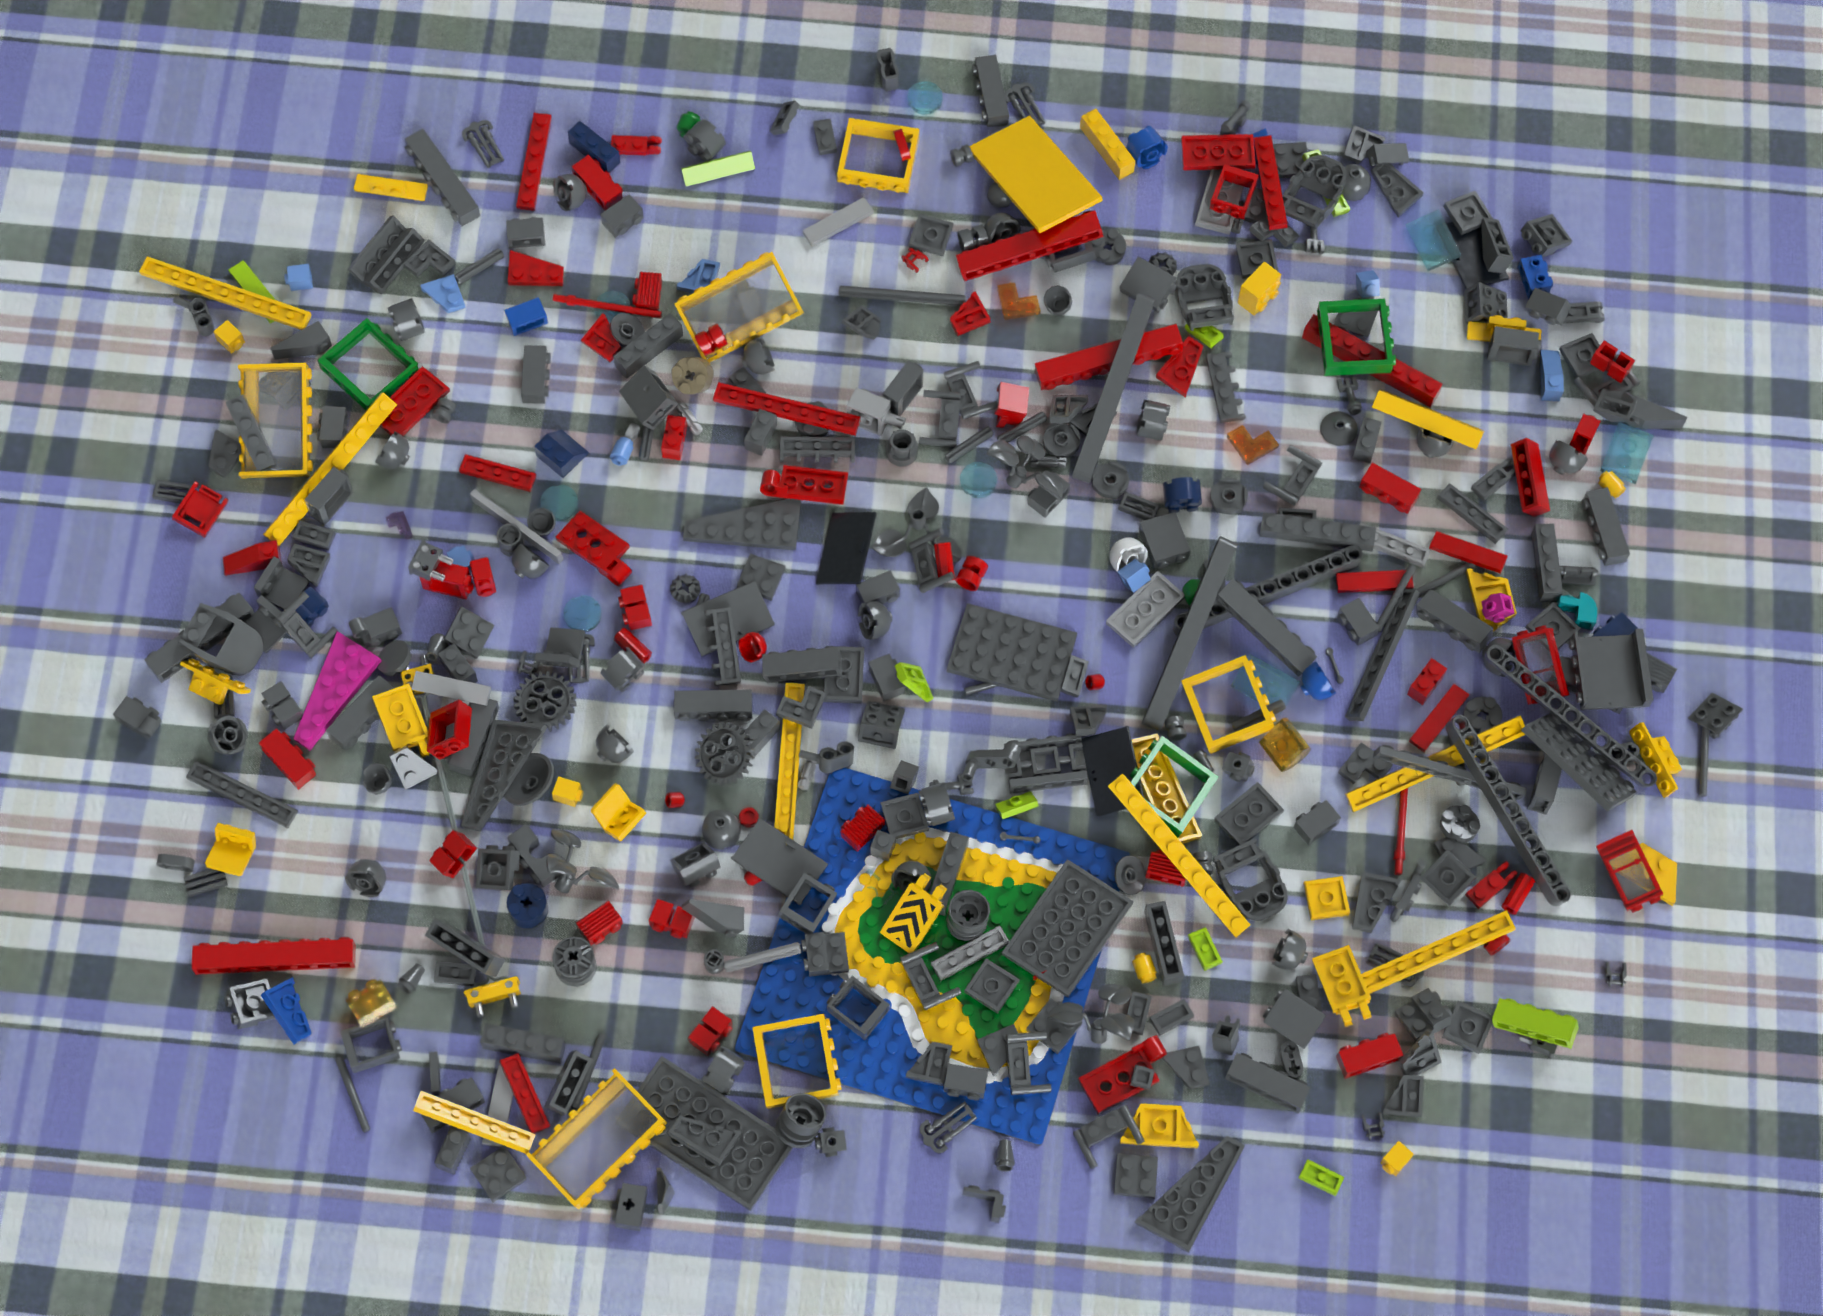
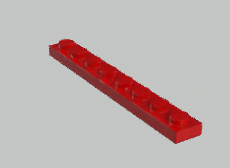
(787, 408)

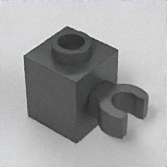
(1226, 1036)

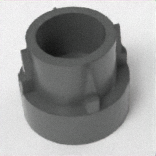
(899, 456)

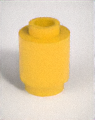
(1614, 484)
(1144, 968)

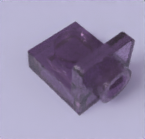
(399, 519)

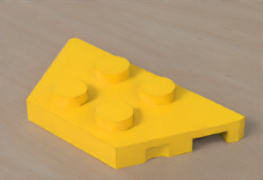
(1484, 585)
(1664, 871)
(1162, 1127)

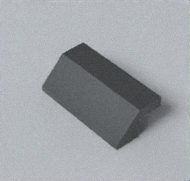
(385, 255)

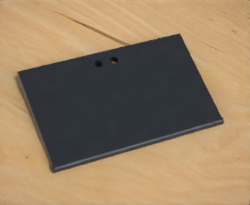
(1471, 263)
(846, 548)
(1109, 756)

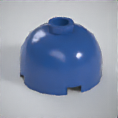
(1316, 683)

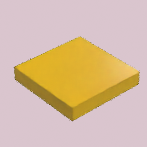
(1326, 898)

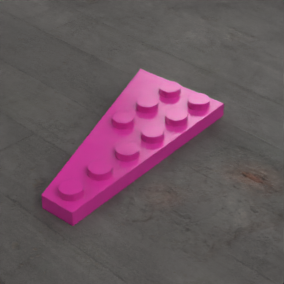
(340, 679)

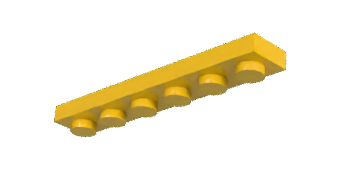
(474, 1122)

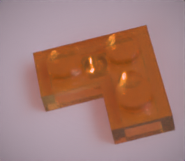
(1016, 307)
(1250, 448)

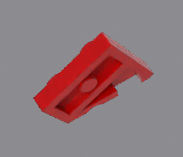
(601, 339)

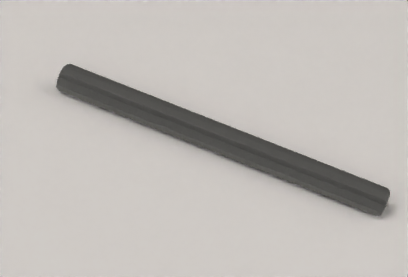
(901, 295)

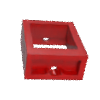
(1237, 177)
(456, 582)
(460, 715)

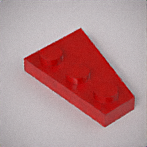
(533, 271)
(1180, 368)

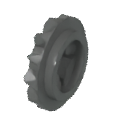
(1171, 264)
(682, 595)

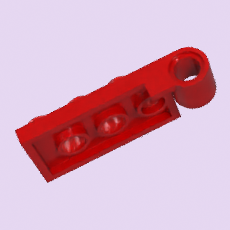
(793, 481)
(604, 557)
(1141, 1054)

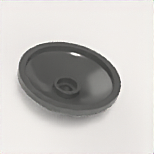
(531, 780)

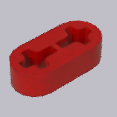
(902, 145)

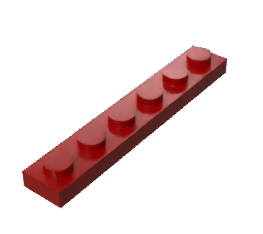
(534, 161)
(1270, 182)

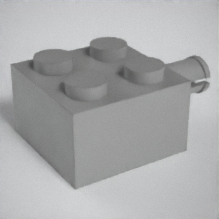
(873, 410)

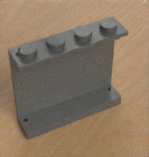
(1611, 671)

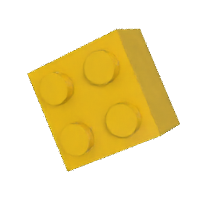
(1259, 289)

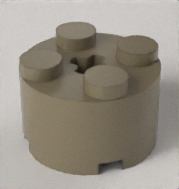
(682, 375)

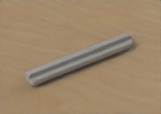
(762, 957)

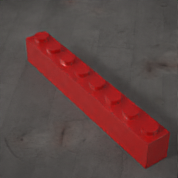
(1029, 246)
(1099, 358)
(1402, 377)
(273, 956)

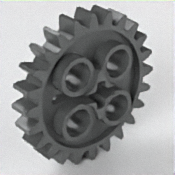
(551, 686)
(729, 769)

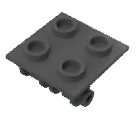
(1715, 714)

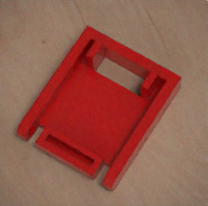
(202, 507)

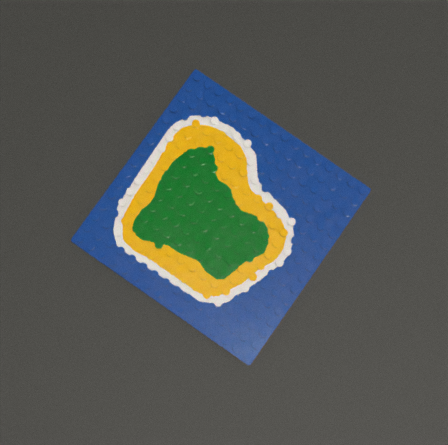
(1010, 877)

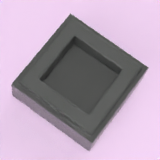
(1142, 1077)

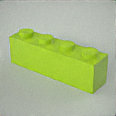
(1535, 1023)

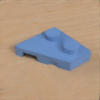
(700, 276)
(445, 293)

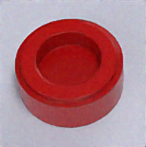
(748, 817)

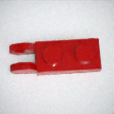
(636, 144)
(1490, 886)

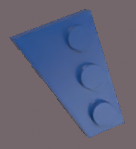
(285, 1007)

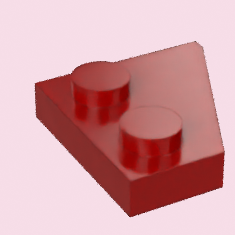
(970, 316)

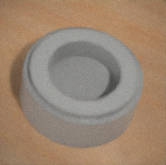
(632, 431)

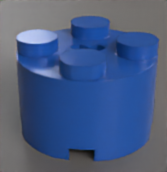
(1146, 147)

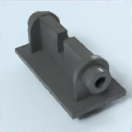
(1578, 575)

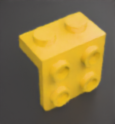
(617, 813)
(231, 849)

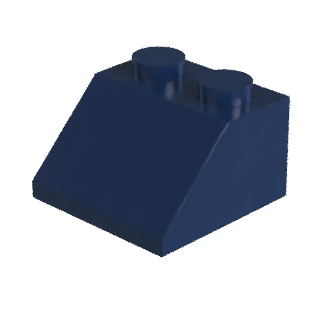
(560, 452)

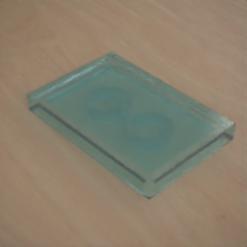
(1433, 240)
(1627, 452)
(1275, 683)

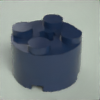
(1182, 494)
(521, 896)

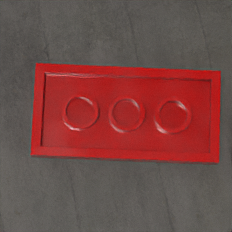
(1214, 151)
(414, 401)

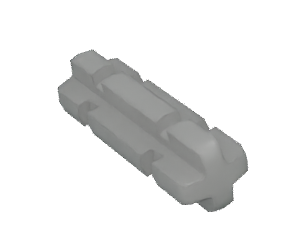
(691, 420)
(807, 774)

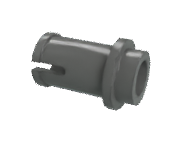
(1201, 757)

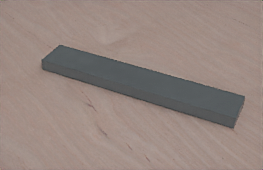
(241, 794)

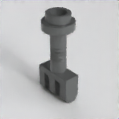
(1314, 242)
(1354, 407)
(959, 784)

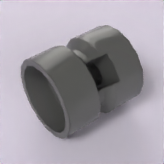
(967, 236)
(509, 538)

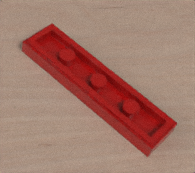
(497, 473)
(1468, 552)
(1370, 581)
(1439, 717)
(524, 1093)

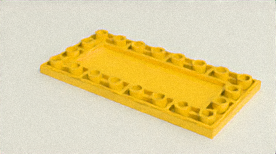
(1035, 174)

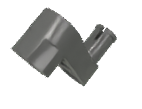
(991, 759)

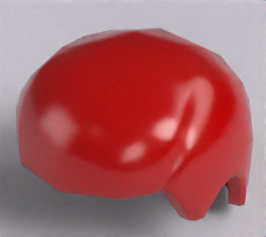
(752, 646)

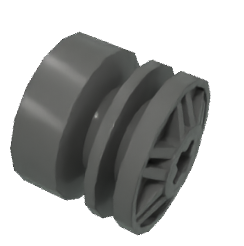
(970, 905)
(570, 971)
(800, 1120)

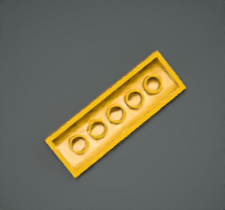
(1428, 419)
(1163, 788)

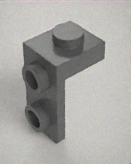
(990, 1195)

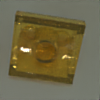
(1285, 745)
(370, 1002)

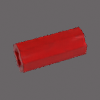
(944, 559)
(625, 639)
(1518, 893)

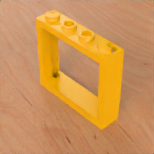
(882, 131)
(1243, 734)
(828, 1045)

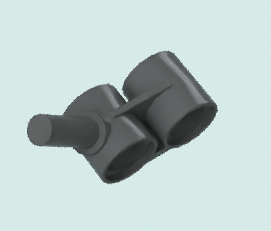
(200, 317)
(831, 759)

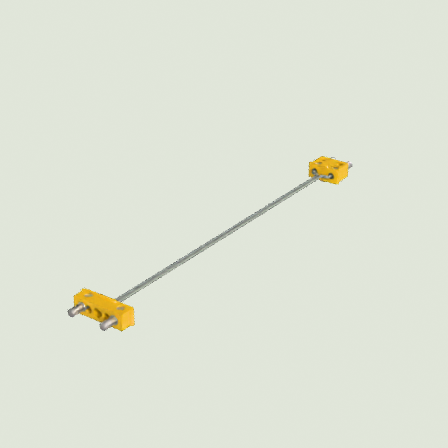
(500, 989)

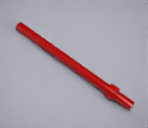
(571, 300)
(1399, 853)

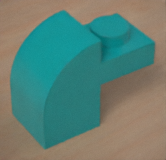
(1583, 607)

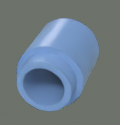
(621, 451)

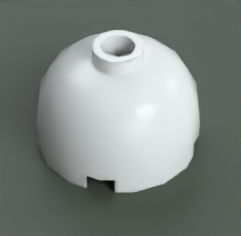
(1125, 551)

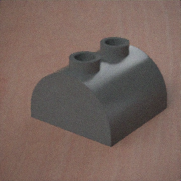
(695, 864)

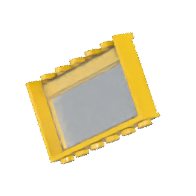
(742, 303)
(281, 406)
(597, 1140)

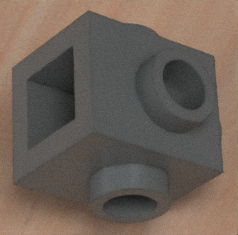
(1238, 766)
(837, 1138)

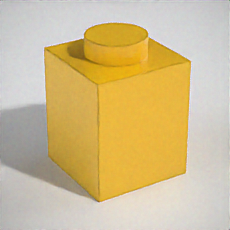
(229, 337)
(567, 792)
(1396, 1159)

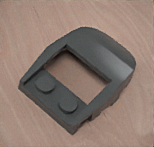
(1319, 176)
(1203, 284)
(240, 649)
(1261, 899)

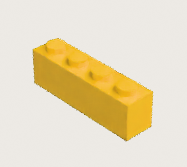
(1107, 144)

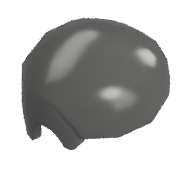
(997, 196)
(1057, 300)
(541, 521)
(377, 778)

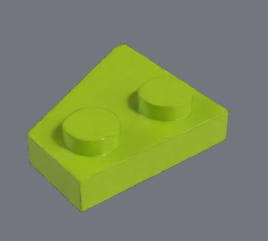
(914, 679)

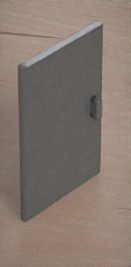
(748, 615)
(774, 862)

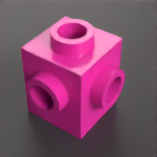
(1497, 607)

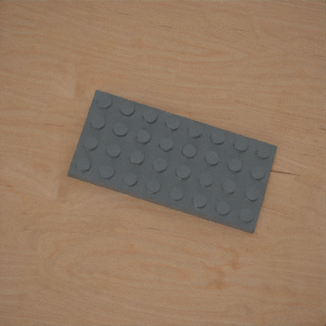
(749, 1163)

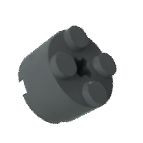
(704, 140)
(406, 319)
(1152, 420)
(622, 669)
(936, 804)
(722, 1070)

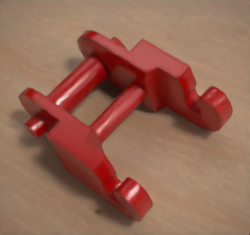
(918, 254)

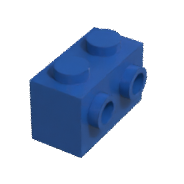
(1534, 274)

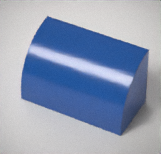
(526, 316)

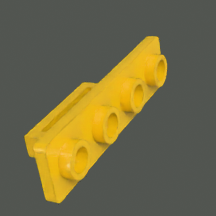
(390, 187)
(1483, 331)
(210, 683)
(1658, 757)

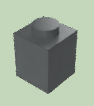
(904, 777)
(883, 845)

